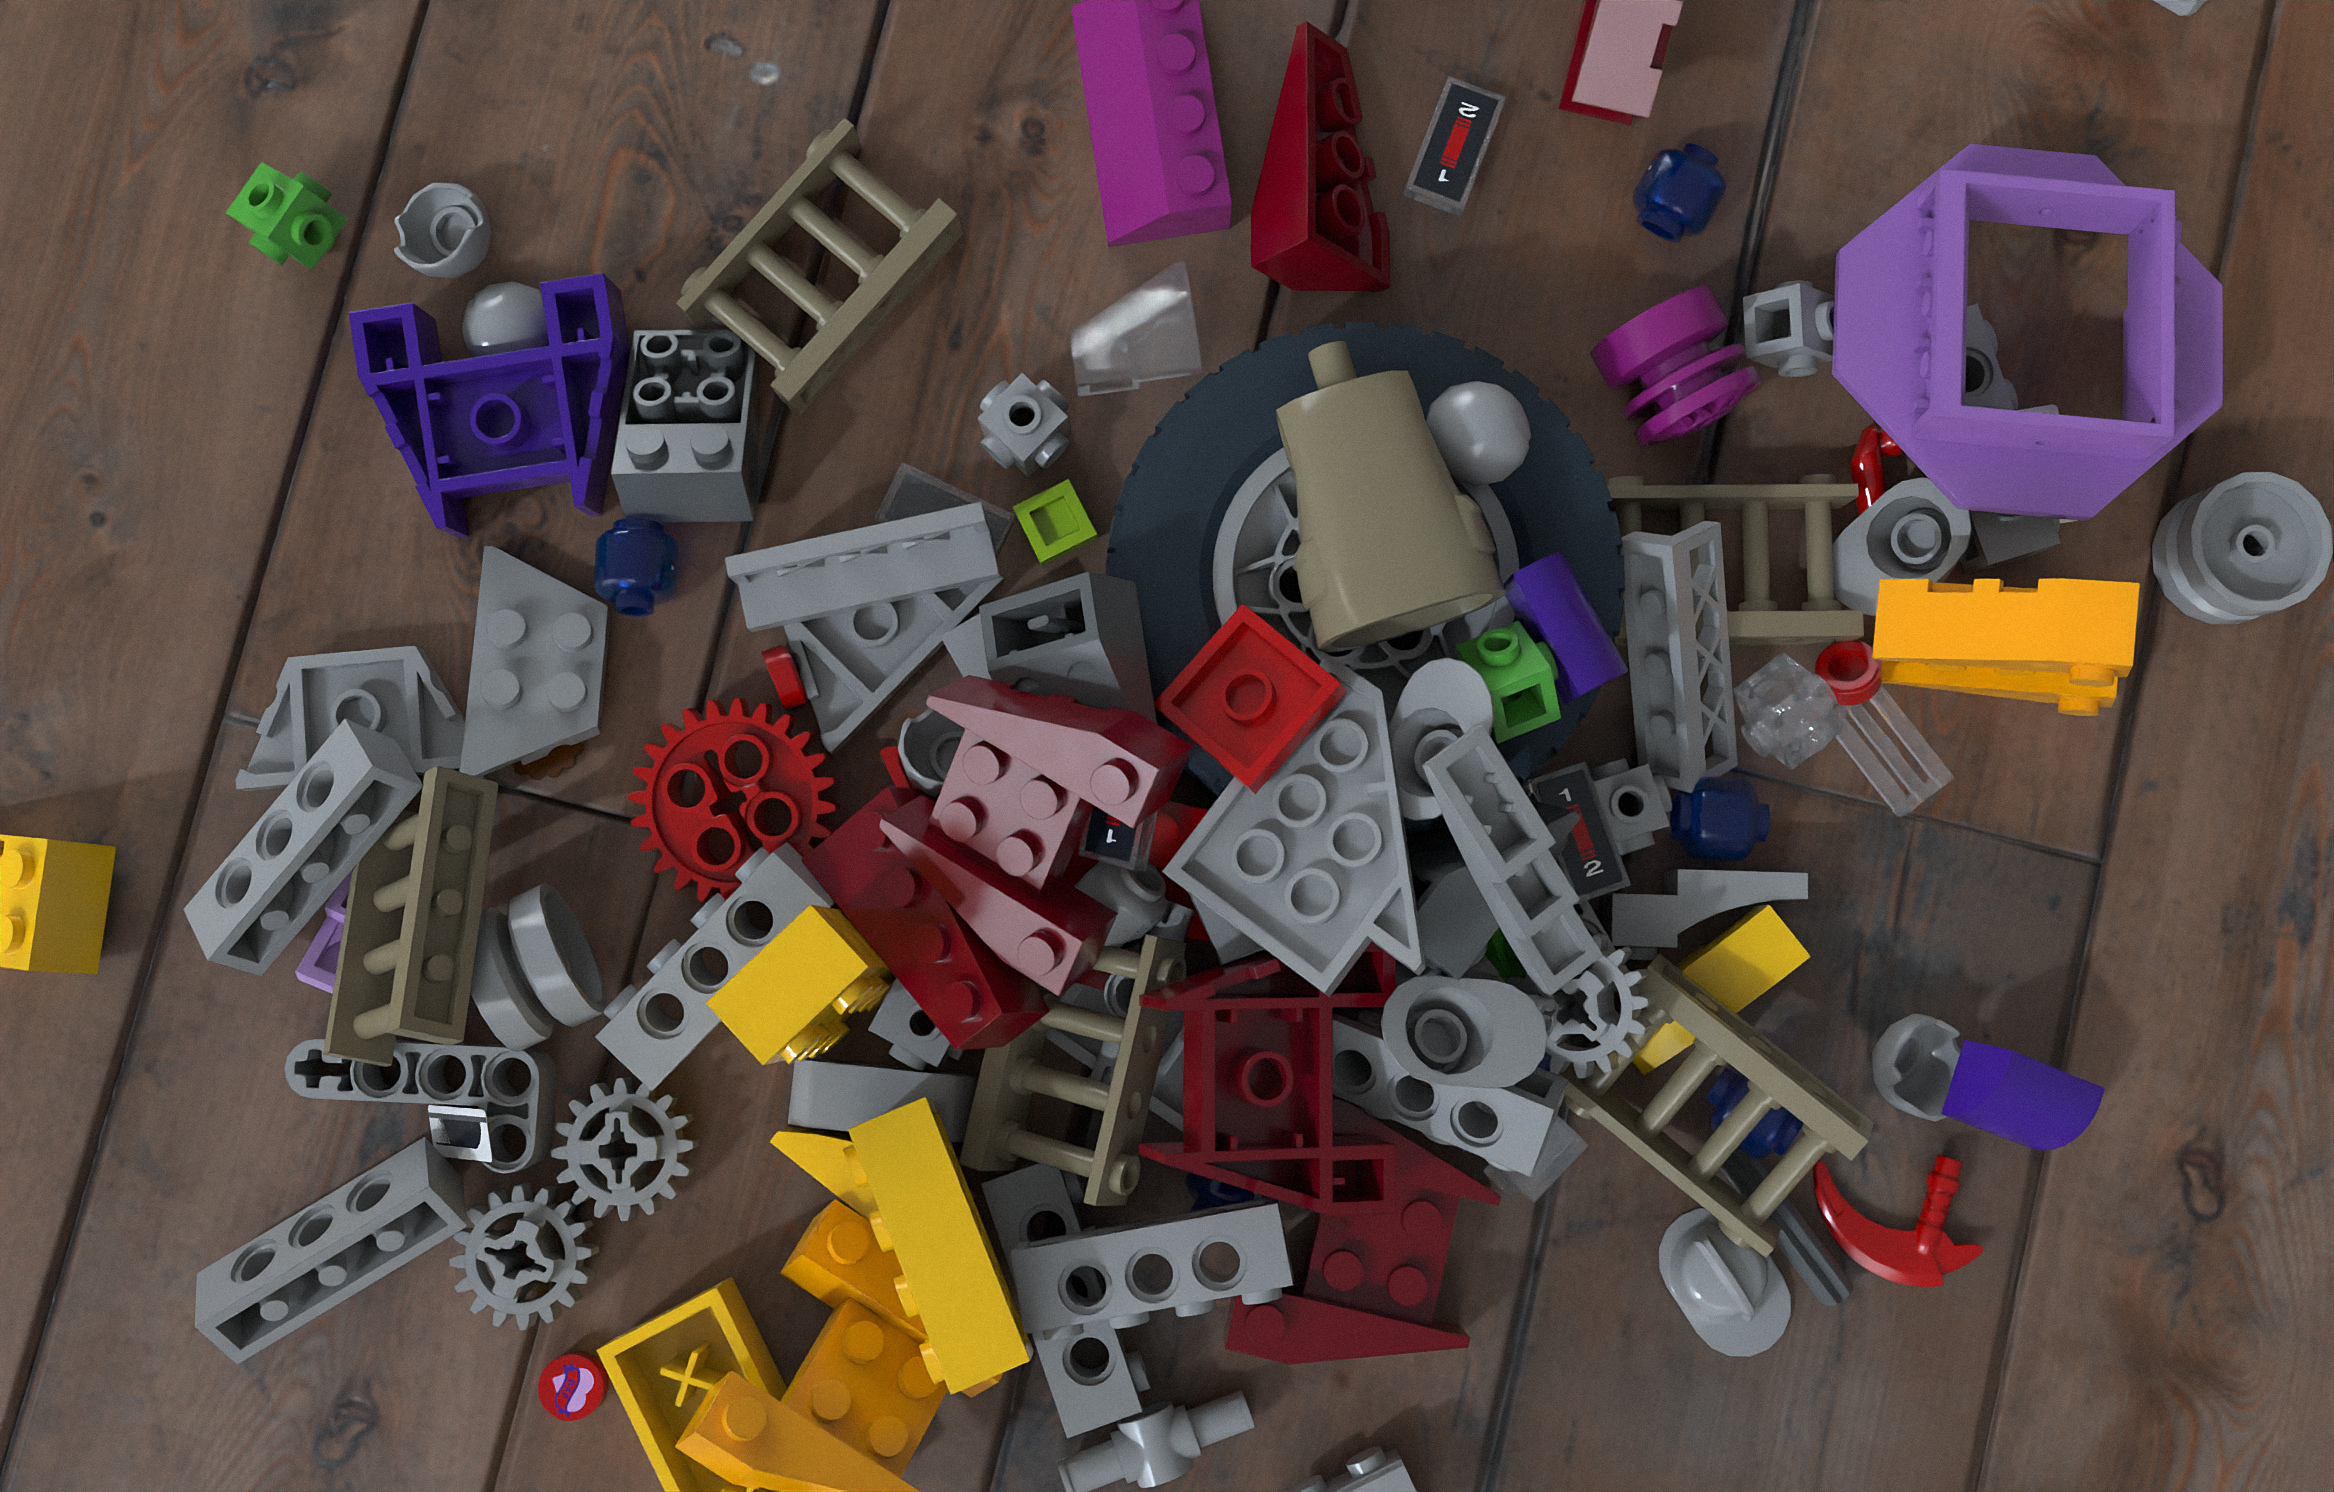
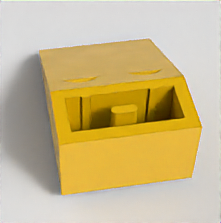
(53, 903)

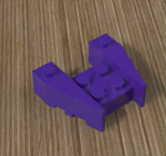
(503, 415)

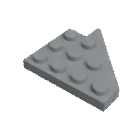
(1318, 851)

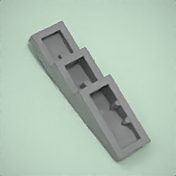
(1511, 859)

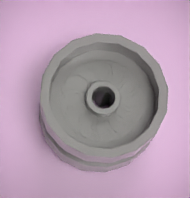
(2242, 548)
(534, 969)

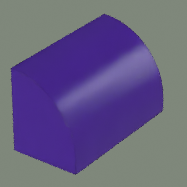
(1558, 612)
(2019, 1097)

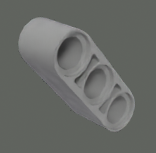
(850, 1093)

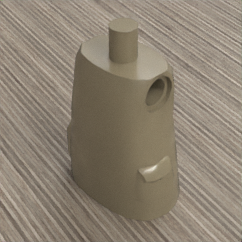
(1377, 511)

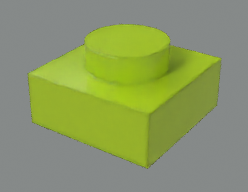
(1055, 522)

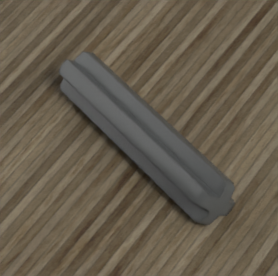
(1795, 1237)

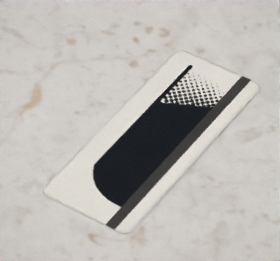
(460, 1132)

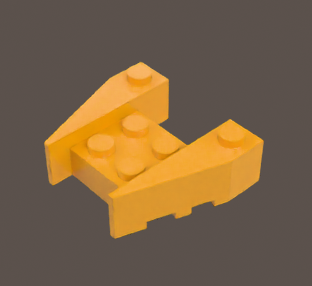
(2009, 642)
(856, 1397)

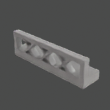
(864, 567)
(1668, 660)

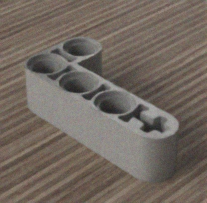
(424, 1082)

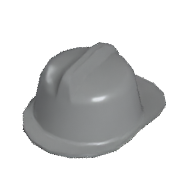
(1900, 536)
(1432, 712)
(1463, 1031)
(1725, 1291)

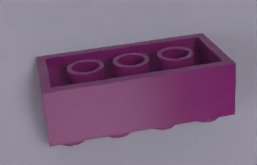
(1152, 118)

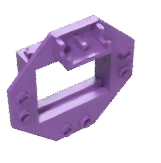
(1906, 333)

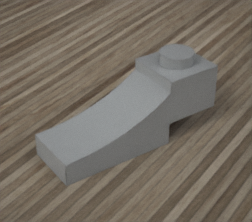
(1689, 897)

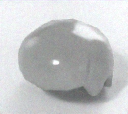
(444, 231)
(504, 320)
(1479, 432)
(928, 749)
(1916, 1065)

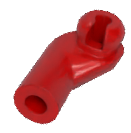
(1867, 465)

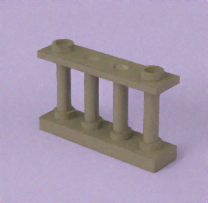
(840, 325)
(1758, 617)
(414, 924)
(1014, 1072)
(1773, 1083)

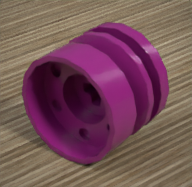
(1675, 367)

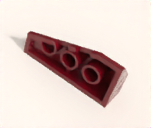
(1313, 196)

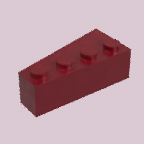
(920, 935)

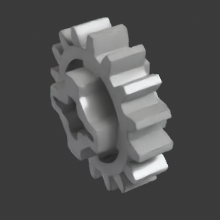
(1602, 1019)
(624, 1173)
(498, 1250)

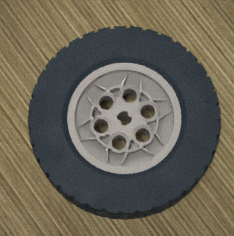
(1218, 525)

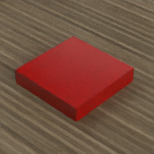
(1249, 698)

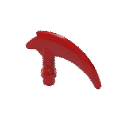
(1898, 1255)

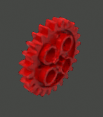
(684, 828)

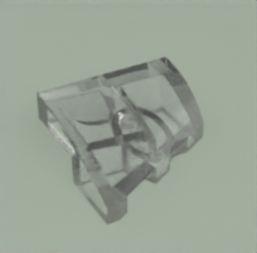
(1139, 337)

